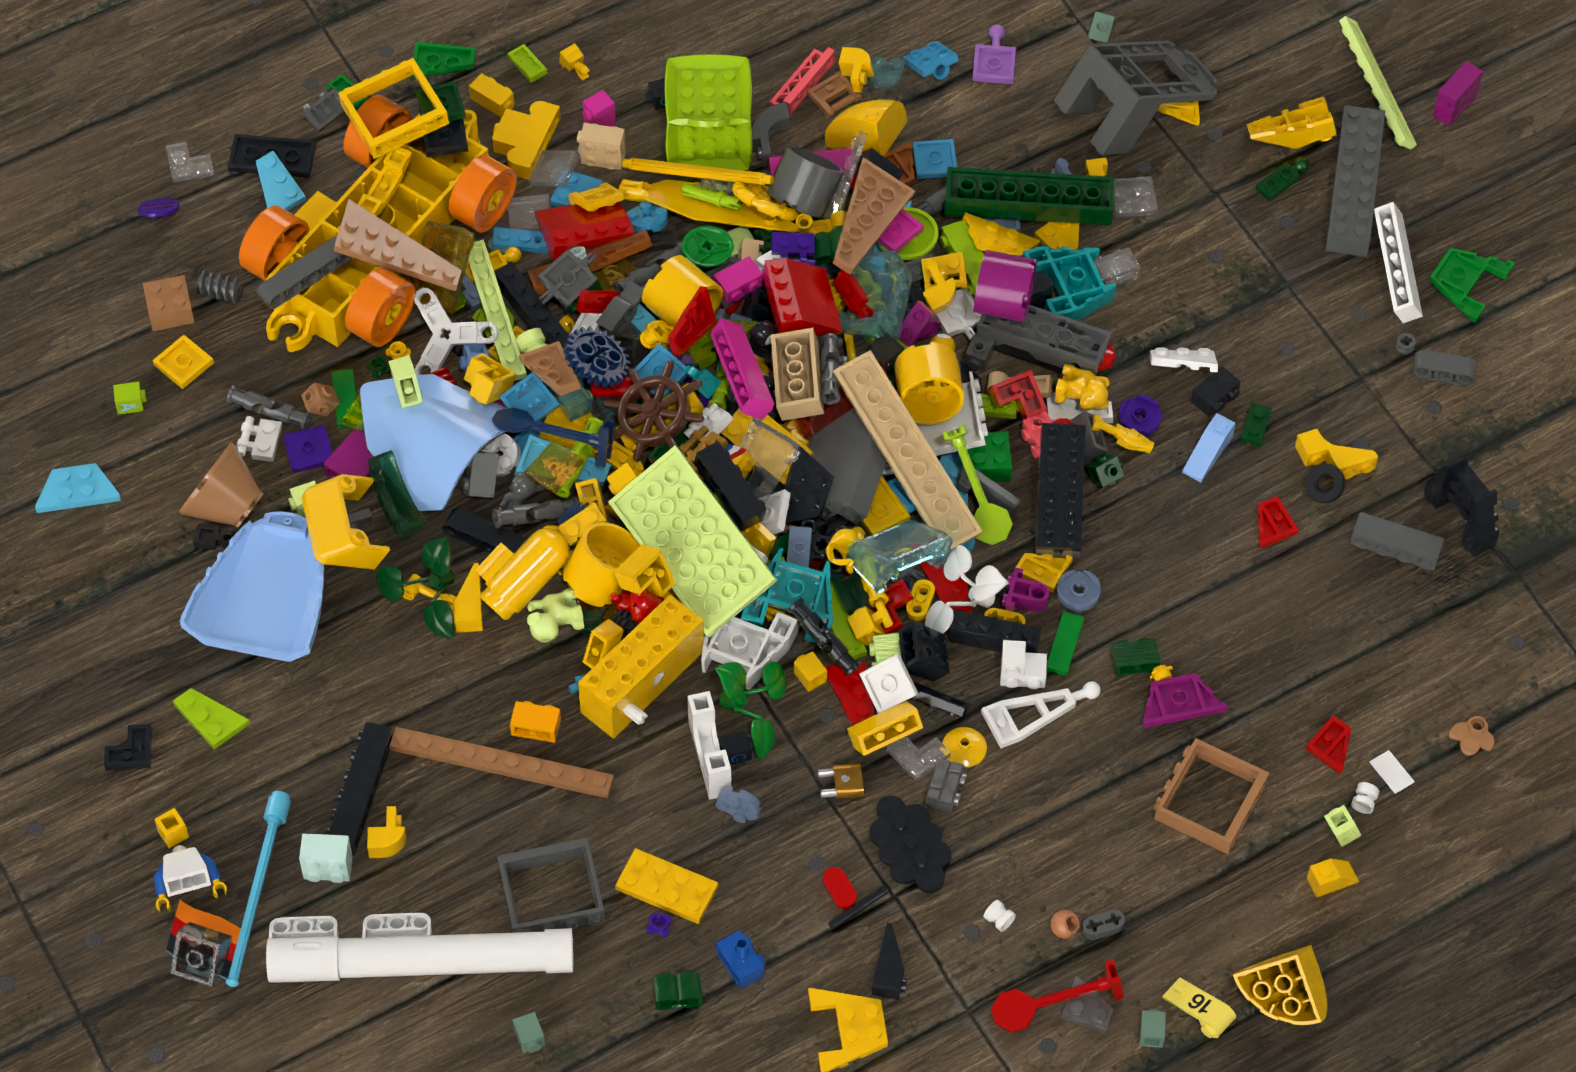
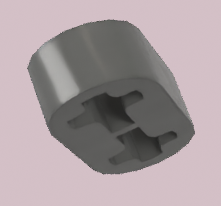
(1103, 924)

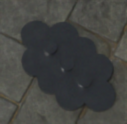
(910, 844)

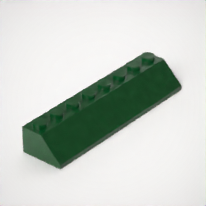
(1029, 196)

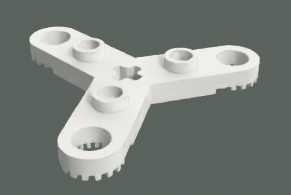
(461, 332)

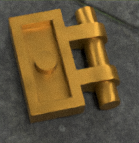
(698, 436)

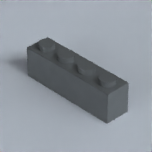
(1397, 541)

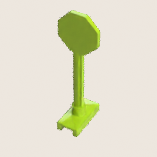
(991, 518)

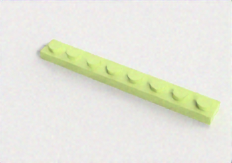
(1378, 83)
(495, 308)

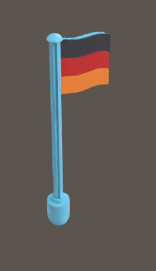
(275, 815)

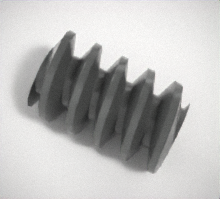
(219, 288)

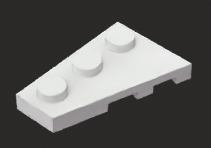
(1191, 358)

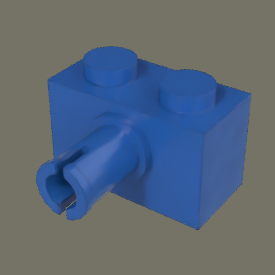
(740, 959)

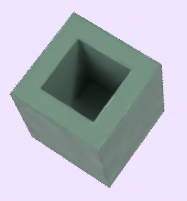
(1152, 1028)
(529, 1033)

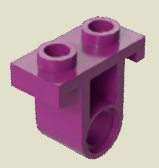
(919, 324)
(1022, 594)

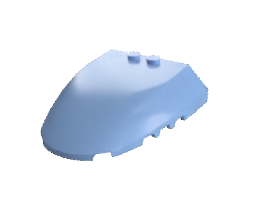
(261, 592)

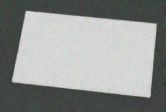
(1391, 771)

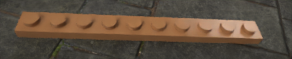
(502, 762)

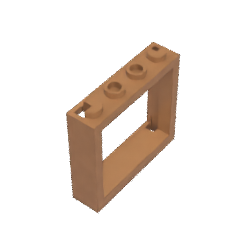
(1226, 762)

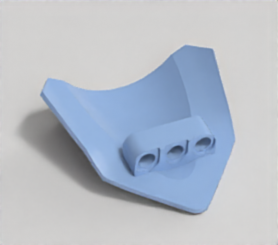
(429, 438)

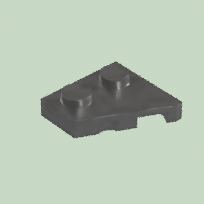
(1088, 1010)

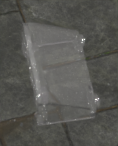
(770, 452)

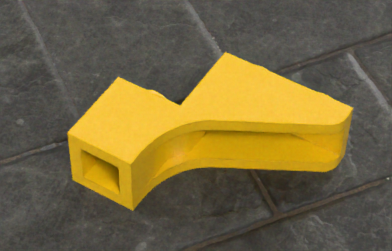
(1351, 461)

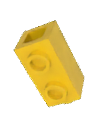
(491, 95)

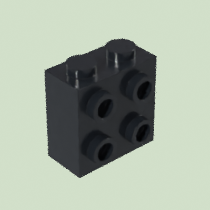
(924, 651)

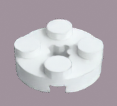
(510, 450)

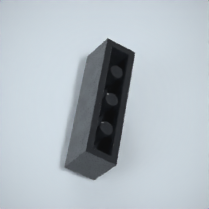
(730, 486)
(990, 632)

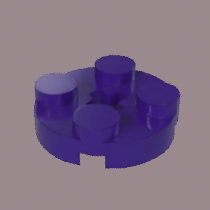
(1138, 405)

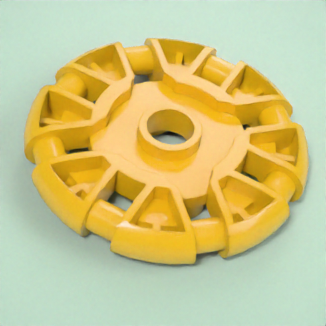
(757, 196)

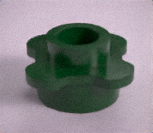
(378, 361)

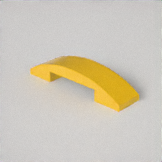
(387, 181)

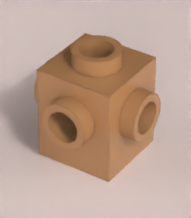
(320, 399)

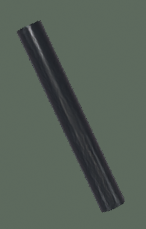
(858, 907)

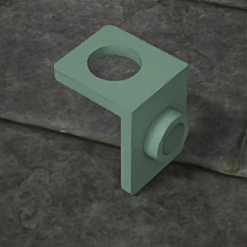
(1101, 27)

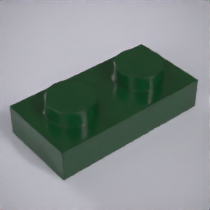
(1256, 424)

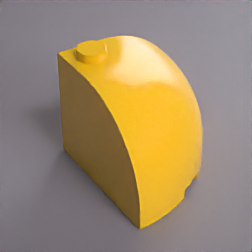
(878, 118)
(1286, 987)

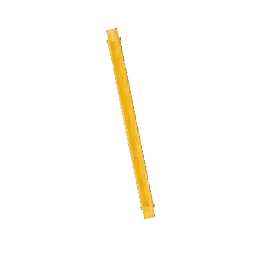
(697, 171)

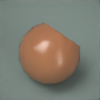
(1064, 924)

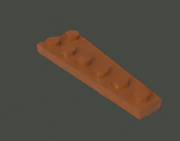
(605, 255)

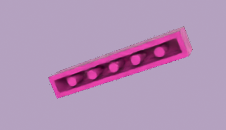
(742, 369)

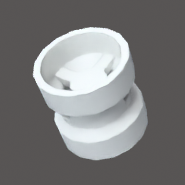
(1365, 798)
(999, 915)

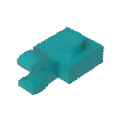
(709, 382)

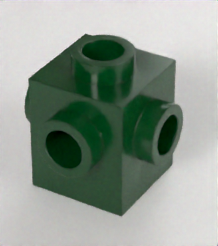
(1105, 470)

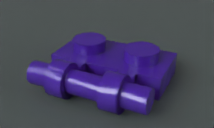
(793, 244)

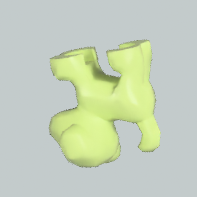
(559, 611)

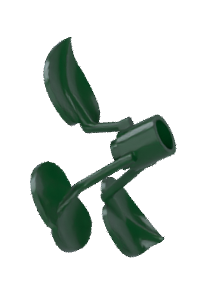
(437, 556)

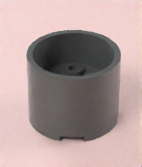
(805, 181)

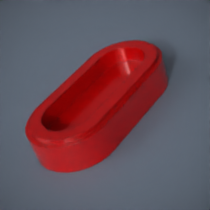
(839, 888)

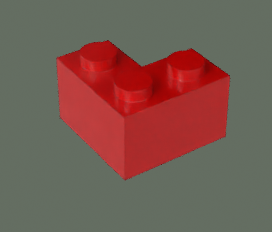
(1022, 390)

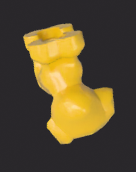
(1083, 386)

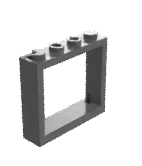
(544, 856)

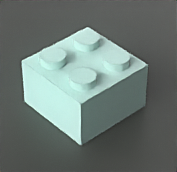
(325, 857)

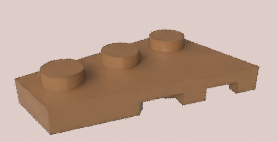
(552, 368)

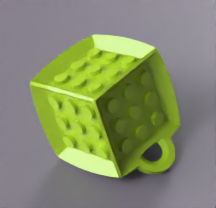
(709, 111)

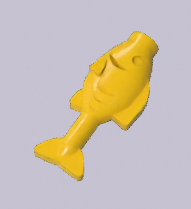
(1125, 437)

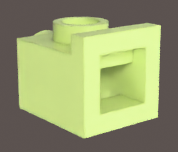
(1342, 825)

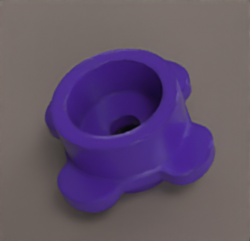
(661, 918)

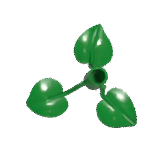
(733, 678)

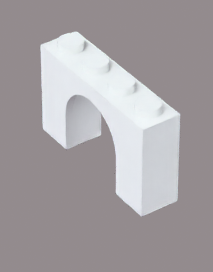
(712, 760)

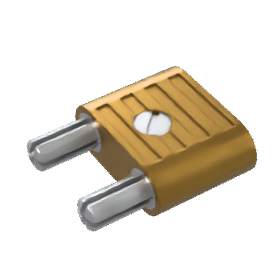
(847, 781)

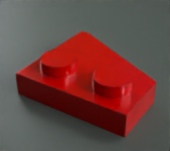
(1331, 744)

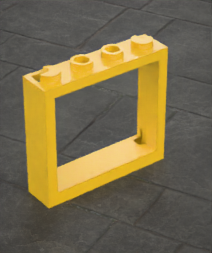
(405, 133)

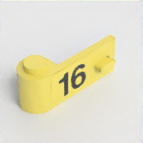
(1211, 1012)

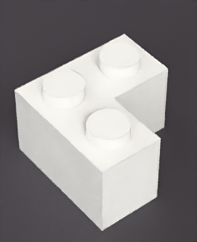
(1022, 668)

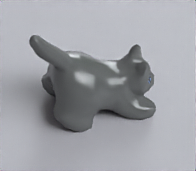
(521, 489)

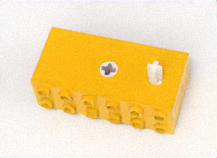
(641, 667)

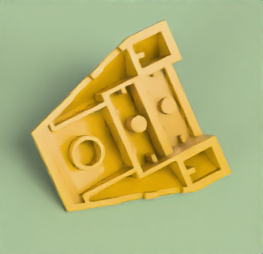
(1296, 127)

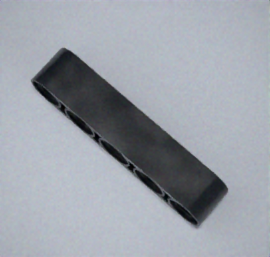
(480, 532)

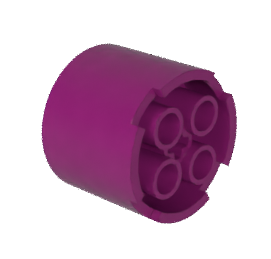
(1005, 286)

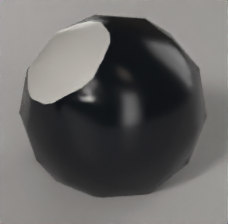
(762, 332)

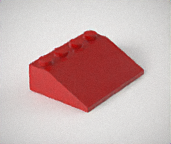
(574, 227)
(800, 297)

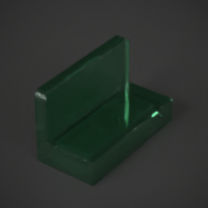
(851, 593)

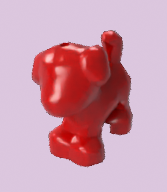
(638, 605)

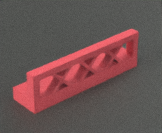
(814, 74)

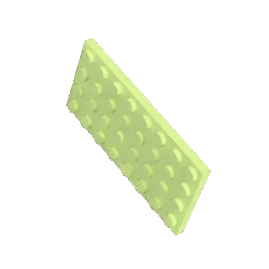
(704, 549)

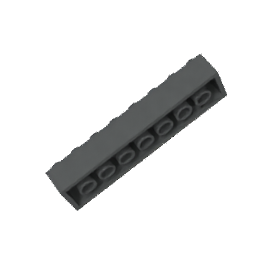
(1355, 181)

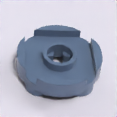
(1075, 601)
(740, 805)

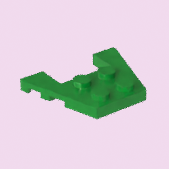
(1459, 274)

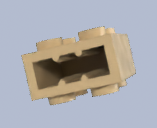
(601, 146)

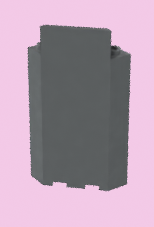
(853, 460)

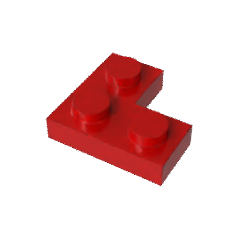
(898, 596)

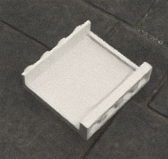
(970, 415)

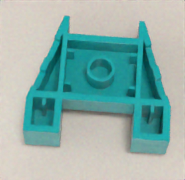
(1075, 280)
(792, 584)

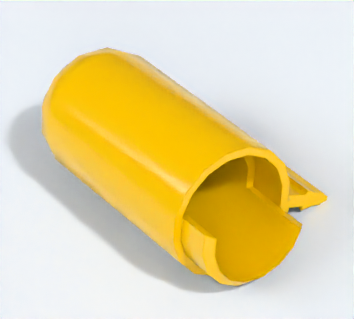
(518, 577)

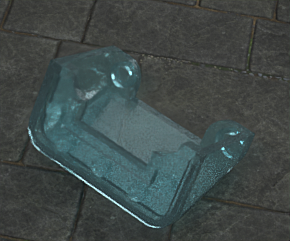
(887, 286)
(898, 548)

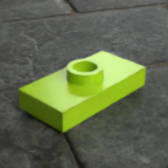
(527, 63)

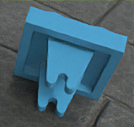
(531, 396)

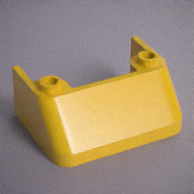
(329, 524)

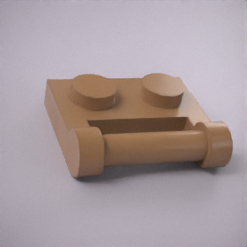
(830, 90)

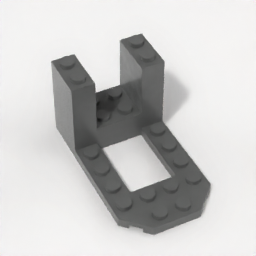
(1112, 71)

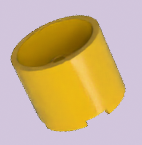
(675, 287)
(929, 383)
(595, 559)

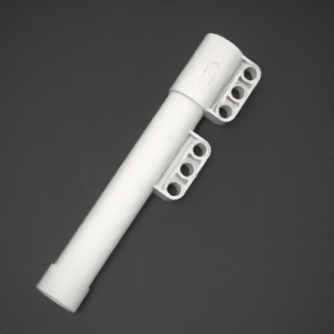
(404, 946)

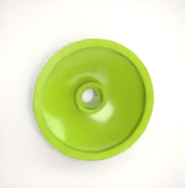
(924, 241)

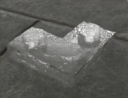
(187, 168)
(918, 761)

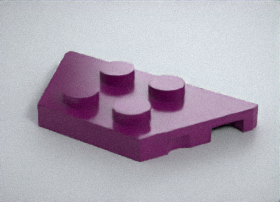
(1180, 700)

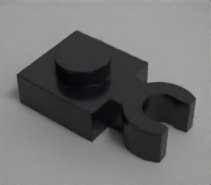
(209, 536)

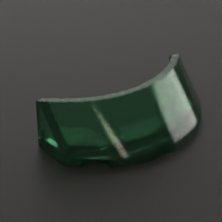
(394, 496)

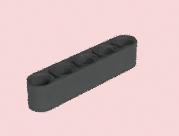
(301, 274)

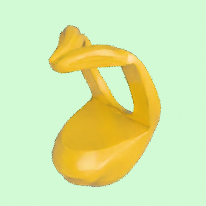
(841, 541)

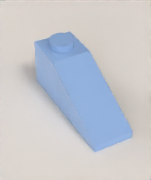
(1209, 447)

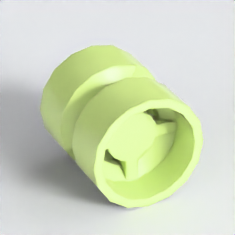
(531, 340)

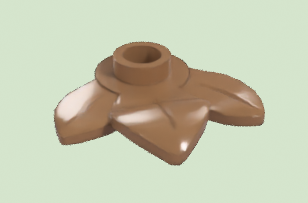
(1470, 738)

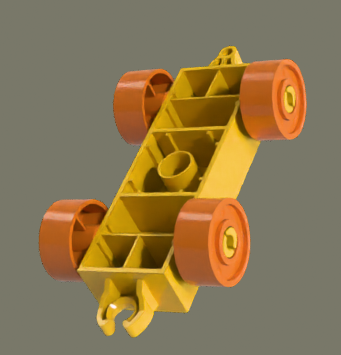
(359, 294)

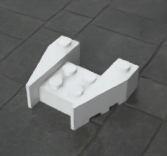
(750, 645)

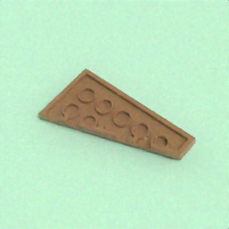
(872, 209)
(380, 244)

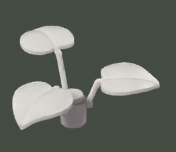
(988, 583)

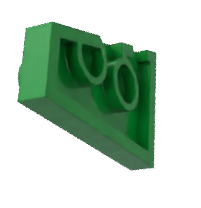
(442, 58)

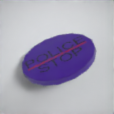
(158, 207)

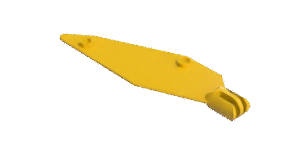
(669, 195)

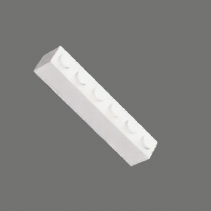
(1398, 262)

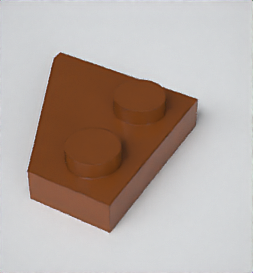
(903, 159)

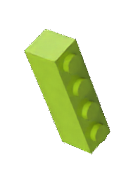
(957, 239)

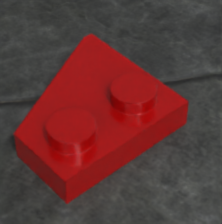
(1274, 522)

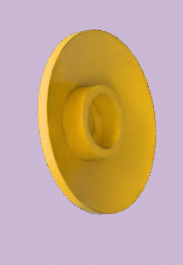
(967, 755)

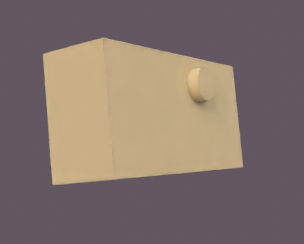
(797, 374)

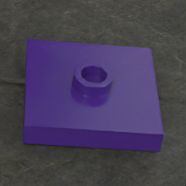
(307, 448)

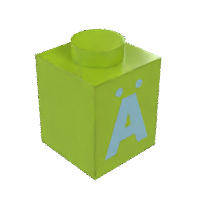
(129, 397)

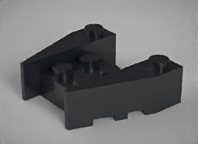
(1462, 487)

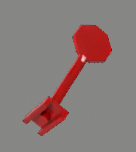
(1015, 1009)

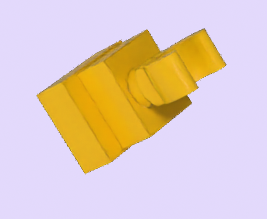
(573, 58)

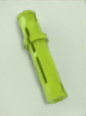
(720, 198)

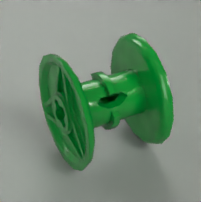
(707, 247)

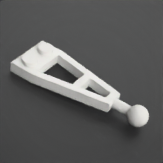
(1005, 729)

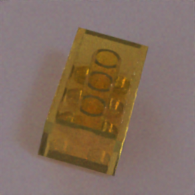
(454, 246)

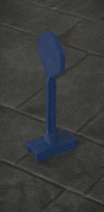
(519, 420)

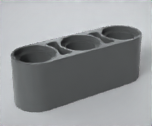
(1444, 367)

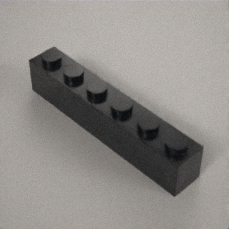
(361, 783)

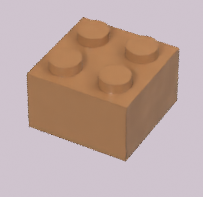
(168, 303)

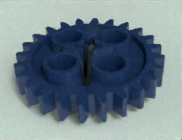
(605, 368)

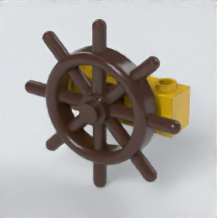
(658, 417)

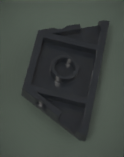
(808, 487)

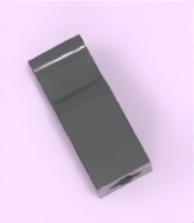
(621, 309)

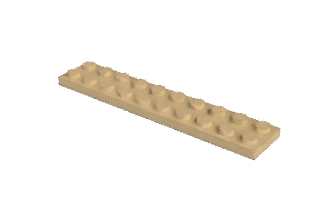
(906, 449)

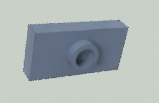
(799, 546)

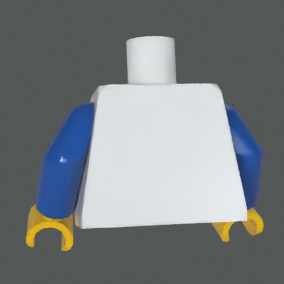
(184, 872)

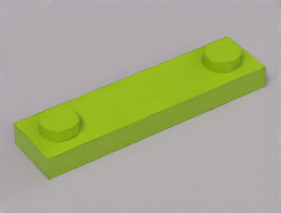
(842, 628)

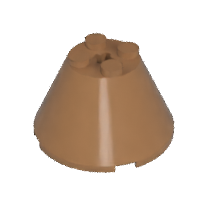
(225, 492)

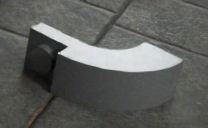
(769, 123)

